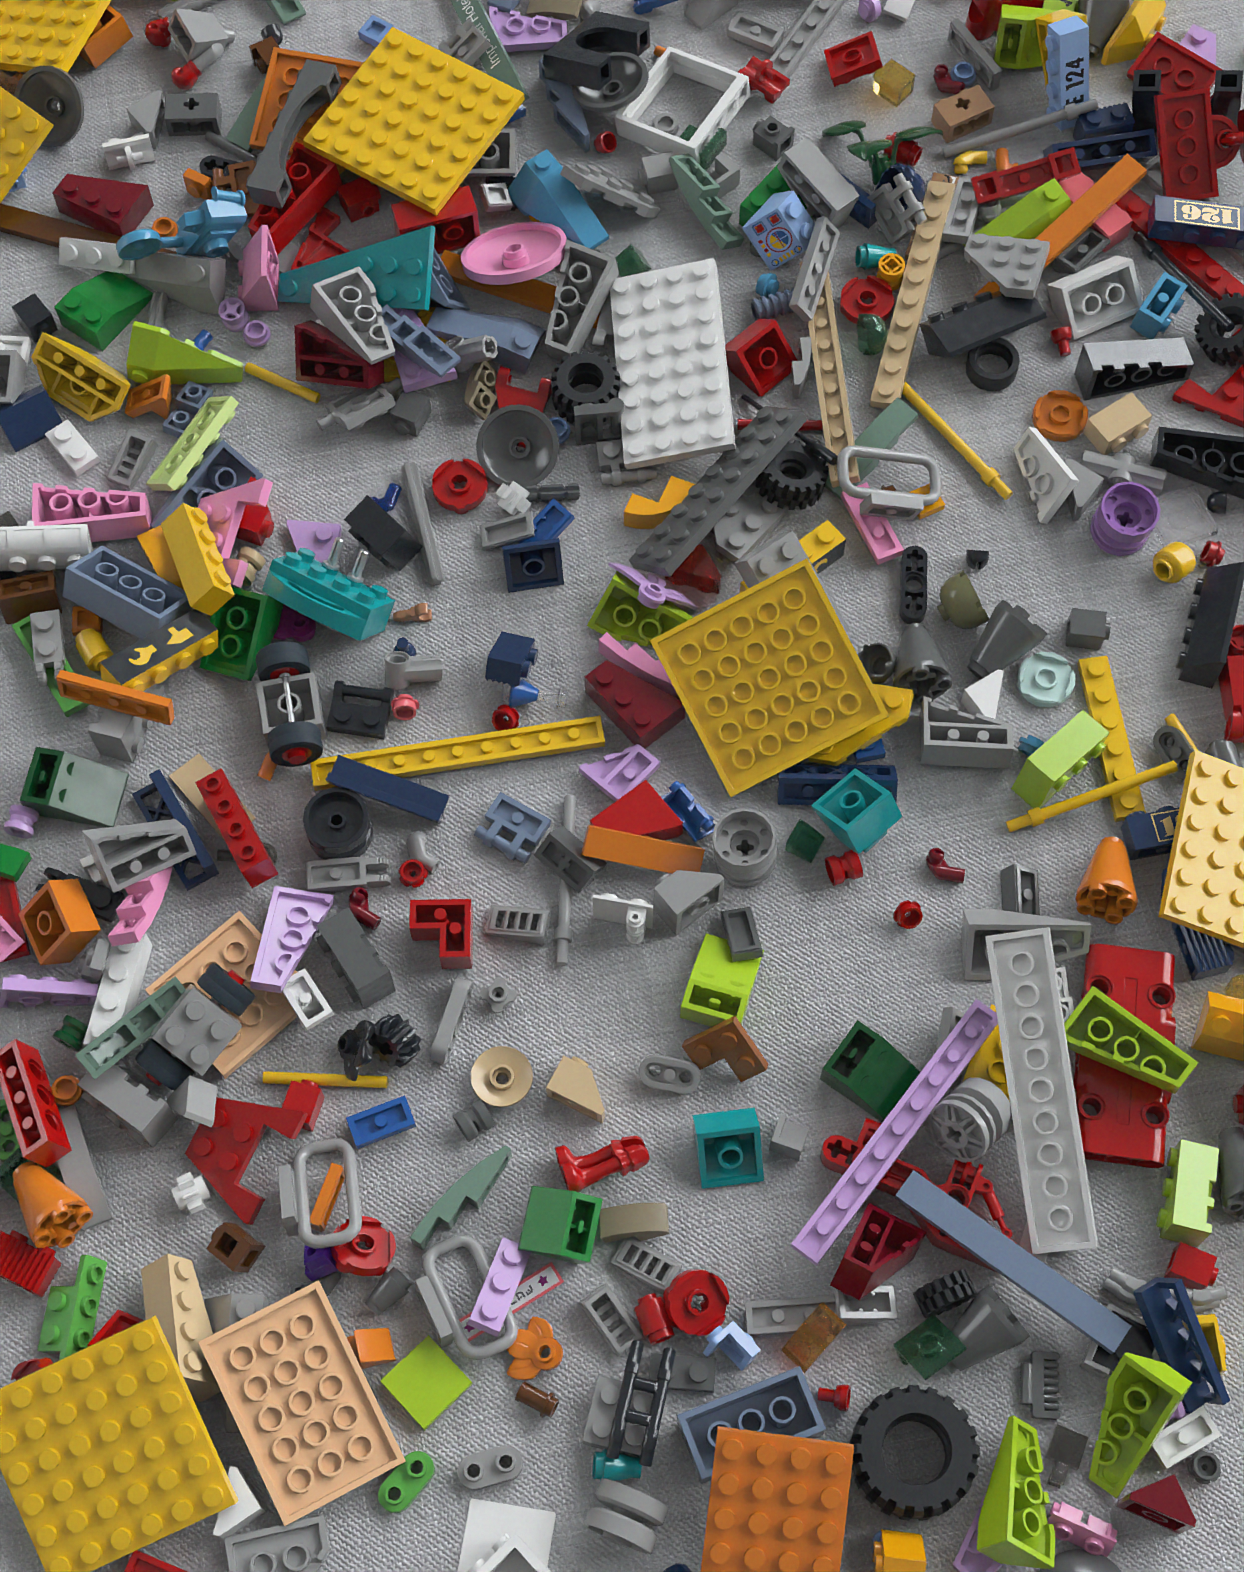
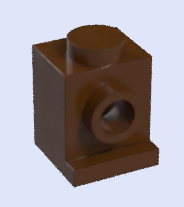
(262, 52)
(235, 1258)

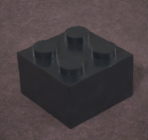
(382, 534)

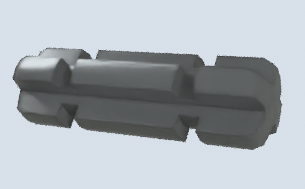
(555, 491)

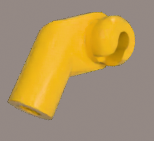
(969, 158)

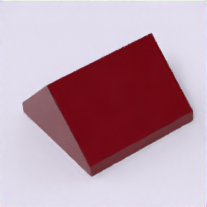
(1161, 1504)

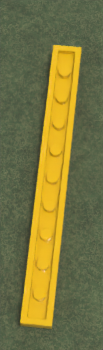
(473, 750)

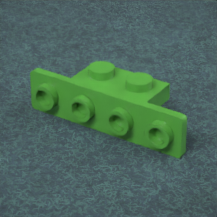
(73, 1310)

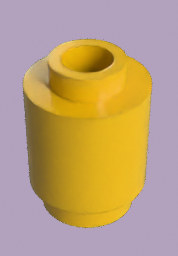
(92, 648)

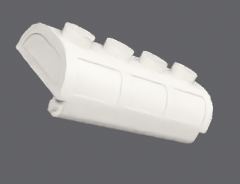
(43, 546)

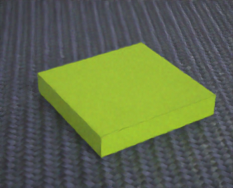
(426, 1382)

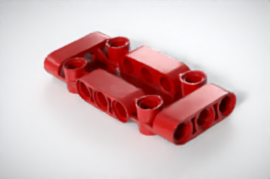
(1121, 1101)

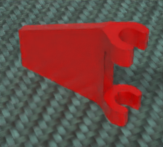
(511, 395)

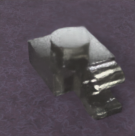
(1066, 1451)

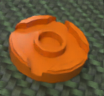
(1060, 416)

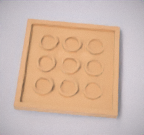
(235, 948)

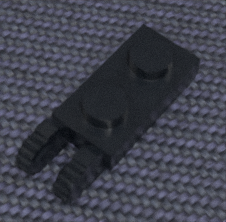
(100, 897)

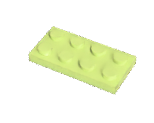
(188, 449)

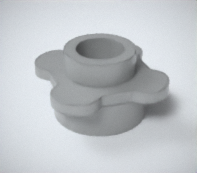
(990, 211)
(498, 1003)

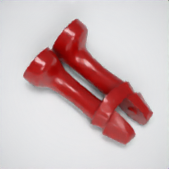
(619, 1156)

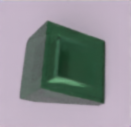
(631, 262)
(804, 841)

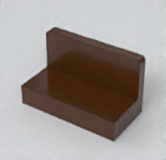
(28, 595)

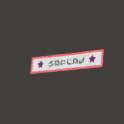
(527, 1291)

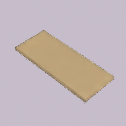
(185, 780)

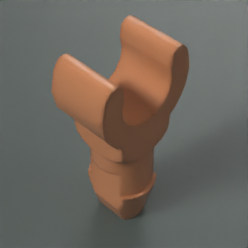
(416, 613)

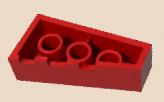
(313, 184)

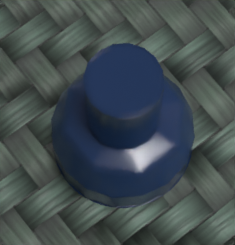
(405, 646)

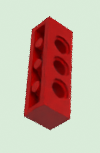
(236, 828)
(32, 1104)

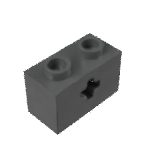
(193, 114)

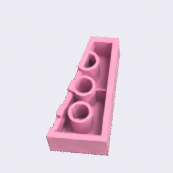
(107, 514)

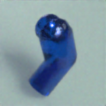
(390, 498)

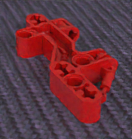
(901, 1171)

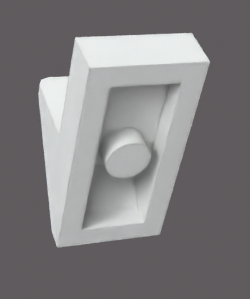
(306, 1000)

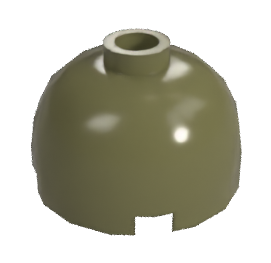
(961, 603)

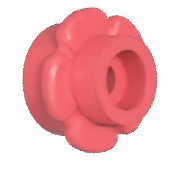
(404, 707)

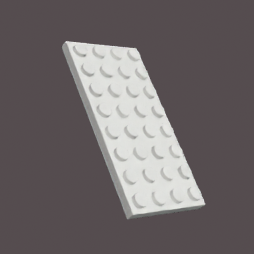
(671, 364)

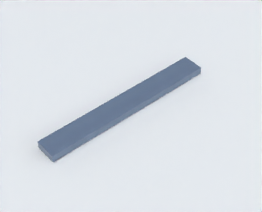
(1013, 1262)

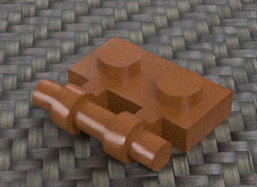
(237, 181)

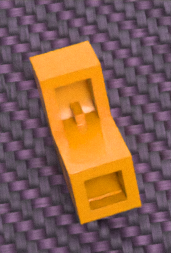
(647, 514)
(159, 555)

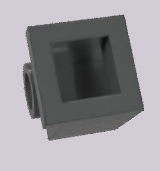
(772, 137)

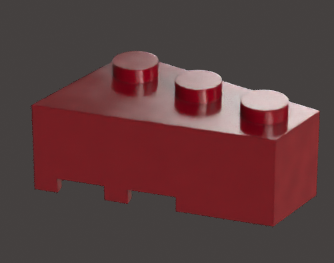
(103, 203)
(329, 360)
(633, 704)
(876, 1252)

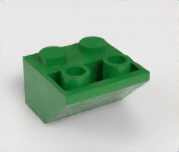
(560, 1224)

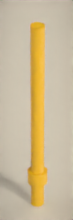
(988, 475)
(1037, 816)

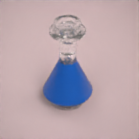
(527, 693)

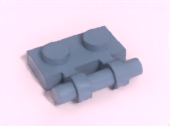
(517, 820)

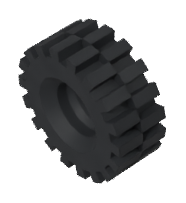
(1211, 334)
(803, 464)

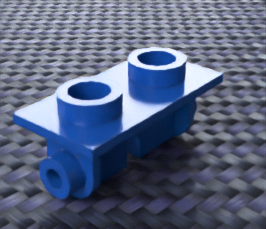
(694, 818)

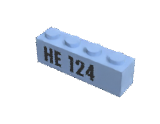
(1067, 65)

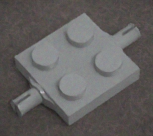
(360, 406)

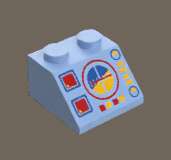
(780, 229)

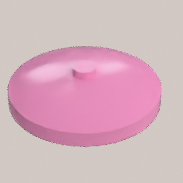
(514, 253)

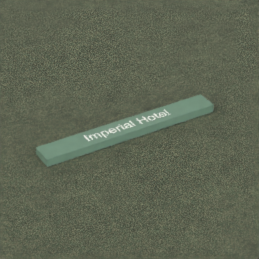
(495, 58)

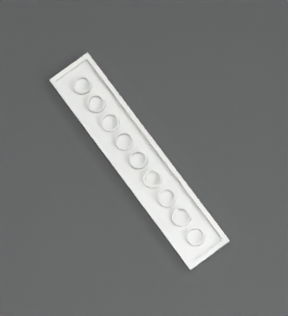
(1041, 1091)

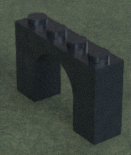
(578, 56)
(1147, 84)

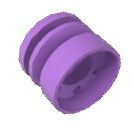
(1133, 508)

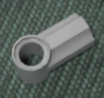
(472, 350)
(405, 669)

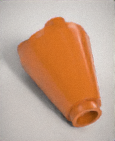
(1108, 883)
(49, 1207)

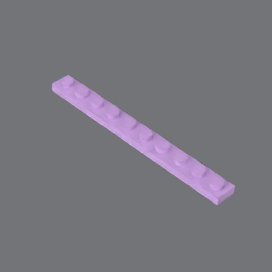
(895, 1133)

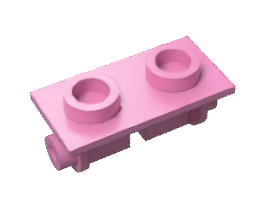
(1095, 1536)

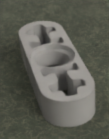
(451, 1020)

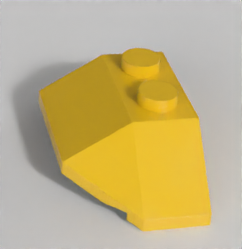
(1135, 31)
(78, 378)

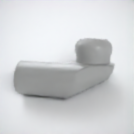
(589, 8)
(417, 851)

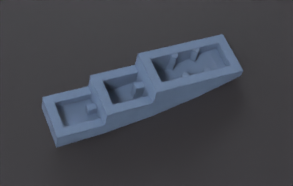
(566, 110)
(419, 344)

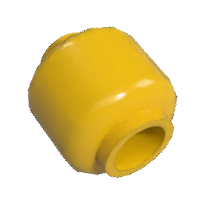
(1173, 562)

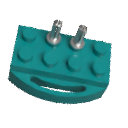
(329, 595)

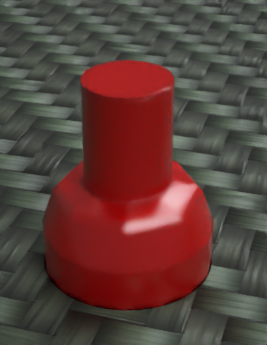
(1061, 337)
(839, 1396)

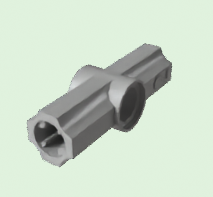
(1123, 469)

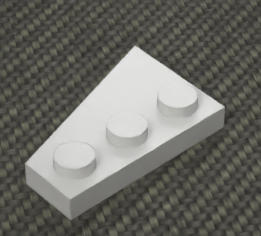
(1046, 472)

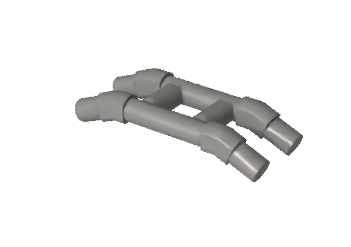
(1124, 1285)

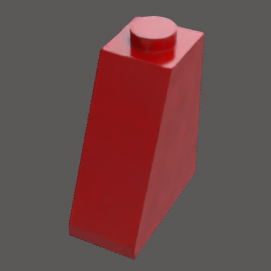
(642, 814)

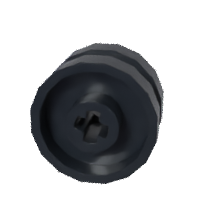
(338, 824)

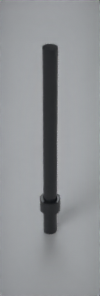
(1154, 252)

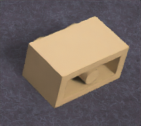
(1118, 424)

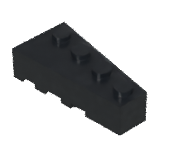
(1131, 365)
(1201, 457)

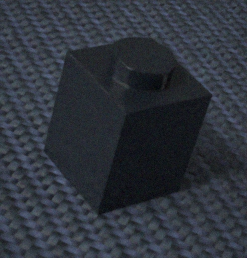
(34, 317)

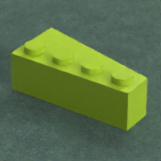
(1122, 1041)

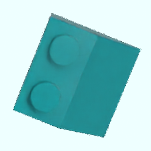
(857, 810)
(728, 1148)

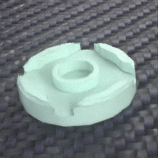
(1045, 679)

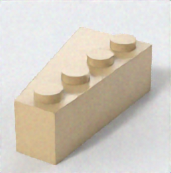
(176, 1300)

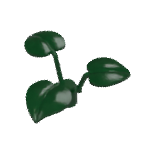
(865, 149)

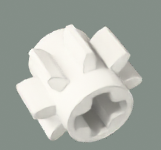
(513, 498)
(190, 1192)

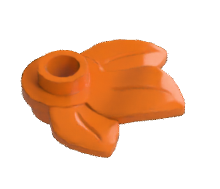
(528, 1350)

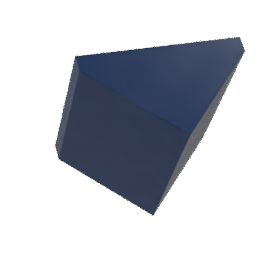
(28, 418)
(533, 565)

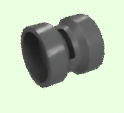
(474, 1120)

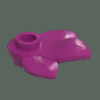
(295, 625)

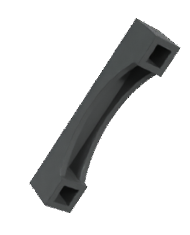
(314, 87)

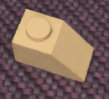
(576, 1088)

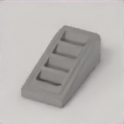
(149, 446)
(515, 933)
(662, 1260)
(612, 1301)

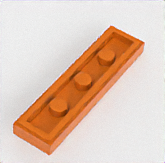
(115, 697)
(641, 850)

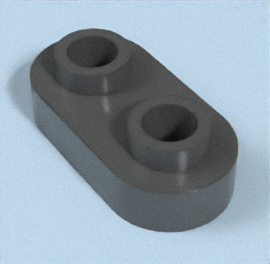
(1178, 752)

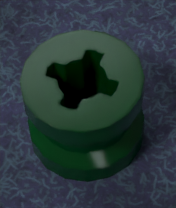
(71, 1033)

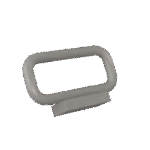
(885, 502)
(295, 1200)
(440, 1309)

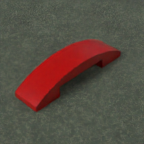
(1025, 177)

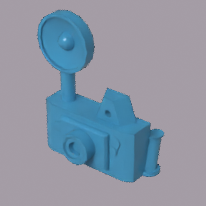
(199, 231)

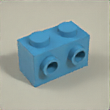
(1157, 307)

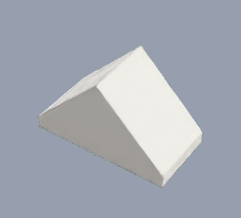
(983, 695)
(243, 1512)

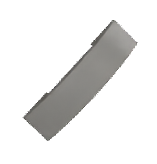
(79, 1170)

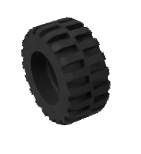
(951, 1427)

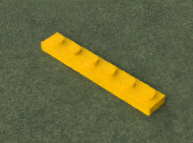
(1105, 709)

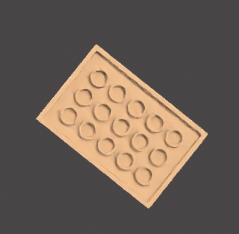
(301, 1402)

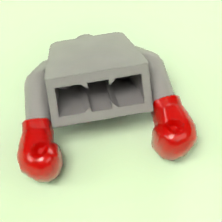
(198, 38)

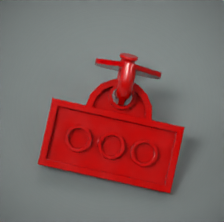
(1193, 143)

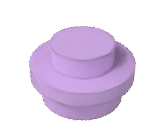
(869, 9)
(256, 333)

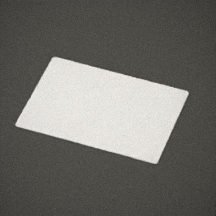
(492, 1520)

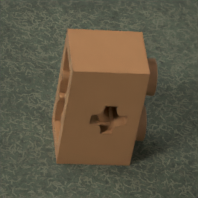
(962, 113)

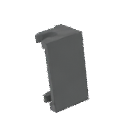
(563, 856)

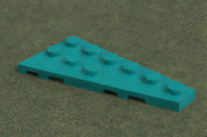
(395, 266)

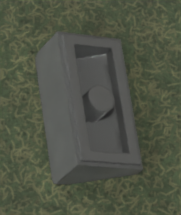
(1080, 252)
(1020, 889)

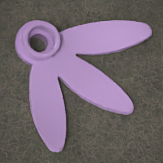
(652, 589)

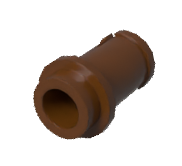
(537, 1399)

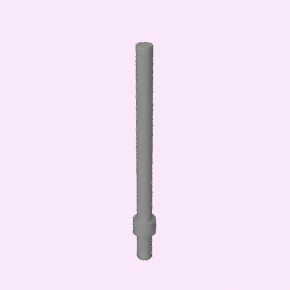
(1069, 112)
(562, 932)

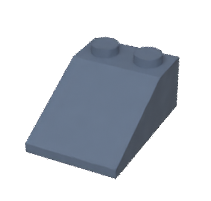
(444, 288)

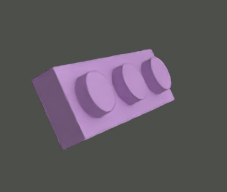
(499, 1288)

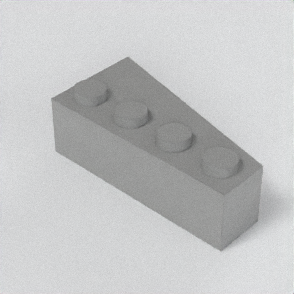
(578, 298)
(119, 733)

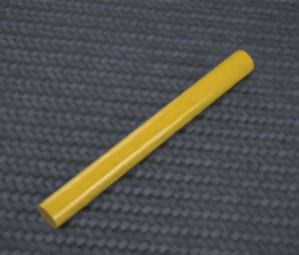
(322, 1079)

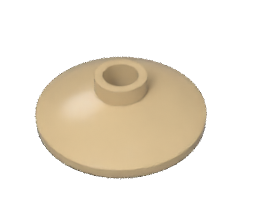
(498, 1062)

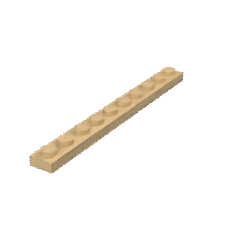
(912, 296)
(831, 382)

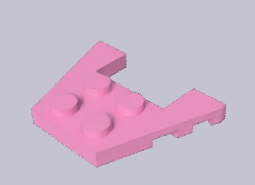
(224, 517)

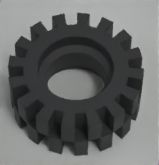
(945, 1293)

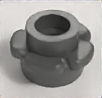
(1213, 1467)

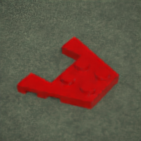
(318, 245)
(1225, 402)
(228, 1146)

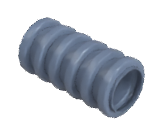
(772, 305)

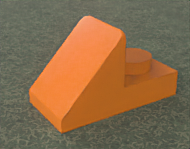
(150, 396)
(372, 1347)

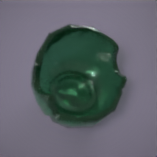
(871, 334)

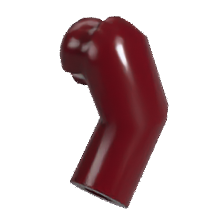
(944, 81)
(940, 868)
(360, 909)

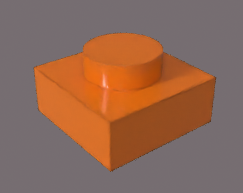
(197, 184)

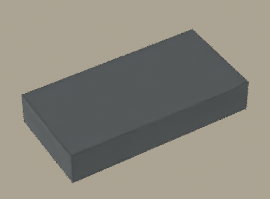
(741, 934)

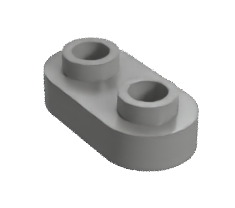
(669, 1077)
(490, 1470)

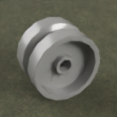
(624, 1521)

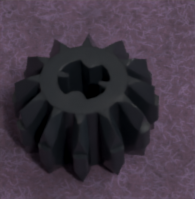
(395, 1041)

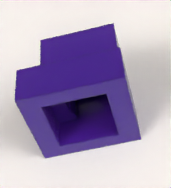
(318, 1262)

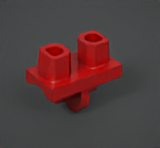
(765, 78)

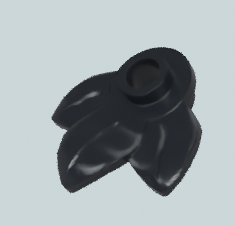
(354, 1048)

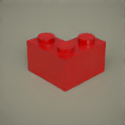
(450, 923)

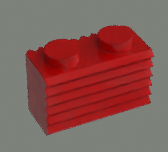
(26, 1265)

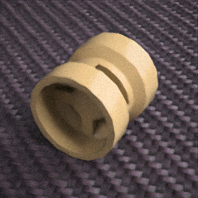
(255, 563)

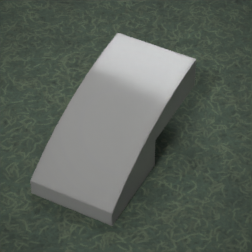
(800, 368)

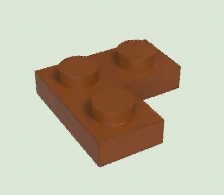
(728, 1042)

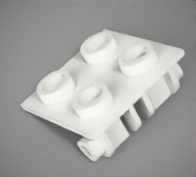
(634, 913)

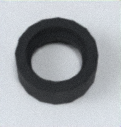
(989, 381)

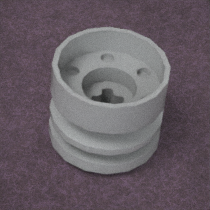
(740, 832)
(970, 1119)

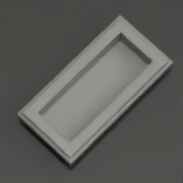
(507, 531)

